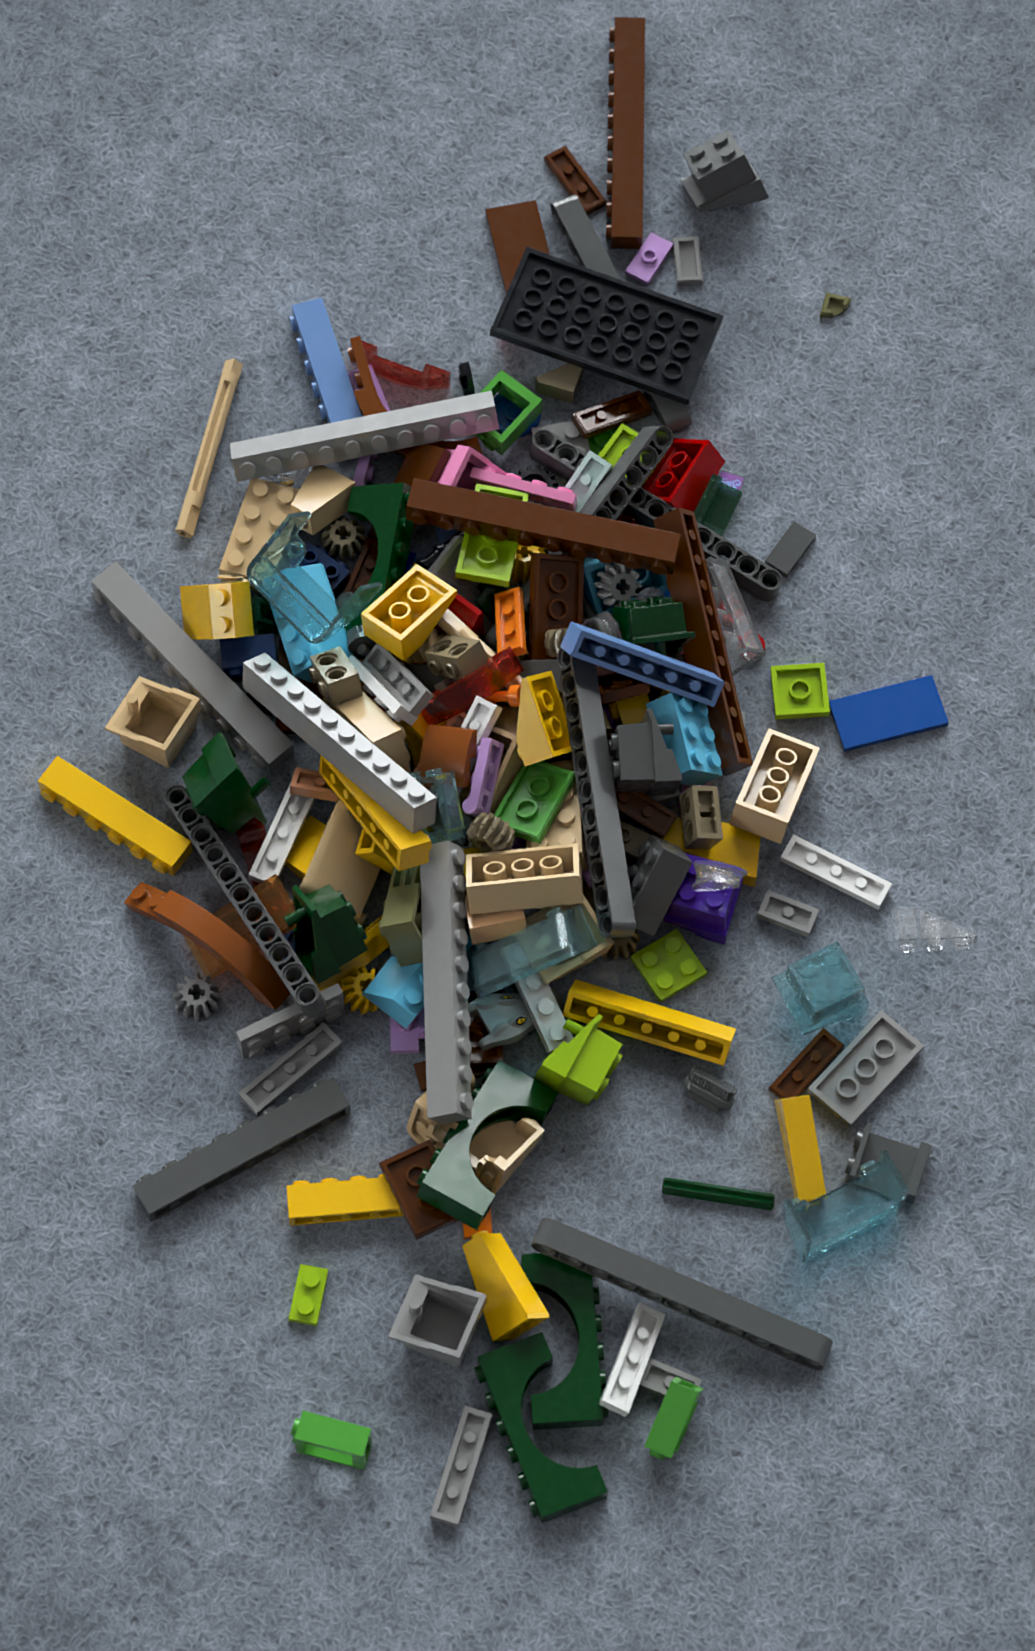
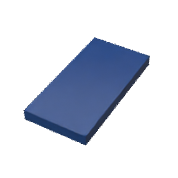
(888, 713)

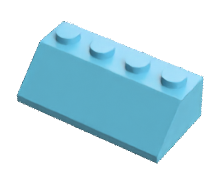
(295, 645)
(399, 990)

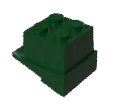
(653, 624)
(222, 789)
(325, 931)

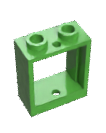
(520, 396)
(673, 1418)
(332, 1439)

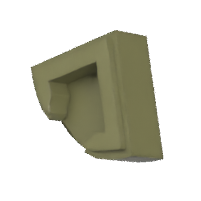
(834, 305)

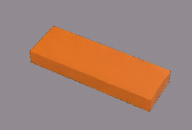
(510, 621)

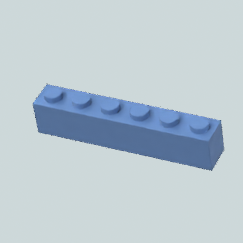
(324, 361)
(642, 664)

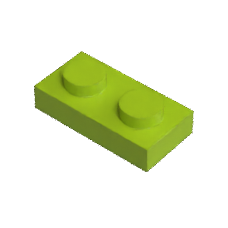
(308, 1295)

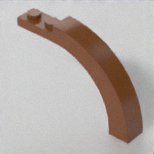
(370, 403)
(214, 937)

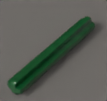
(718, 1193)

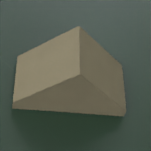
(560, 383)

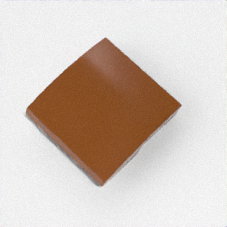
(450, 750)

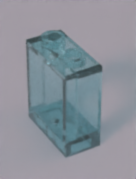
(448, 805)

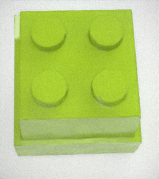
(581, 1065)

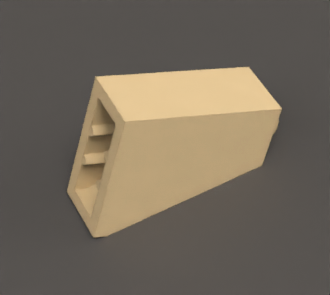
(324, 496)

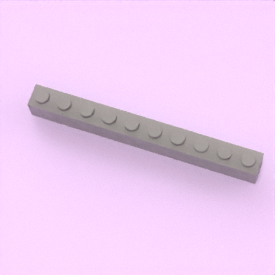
(364, 436)
(192, 667)
(339, 743)
(446, 985)

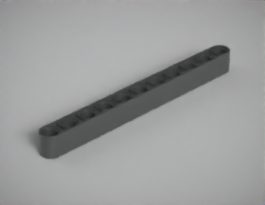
(592, 255)
(618, 488)
(649, 503)
(597, 797)
(251, 907)
(682, 1293)

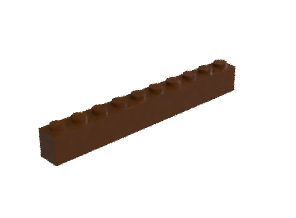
(628, 133)
(542, 526)
(707, 649)

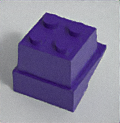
(705, 912)

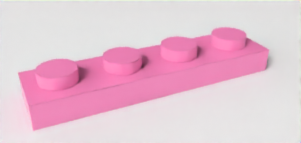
(538, 490)

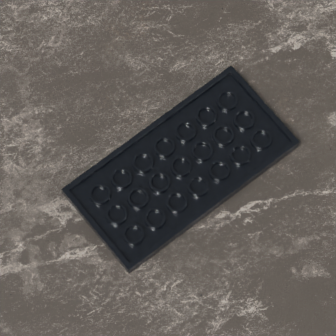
(606, 325)

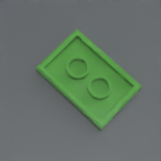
(535, 799)

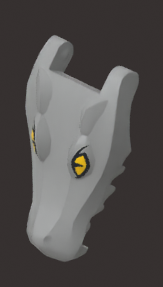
(504, 1018)

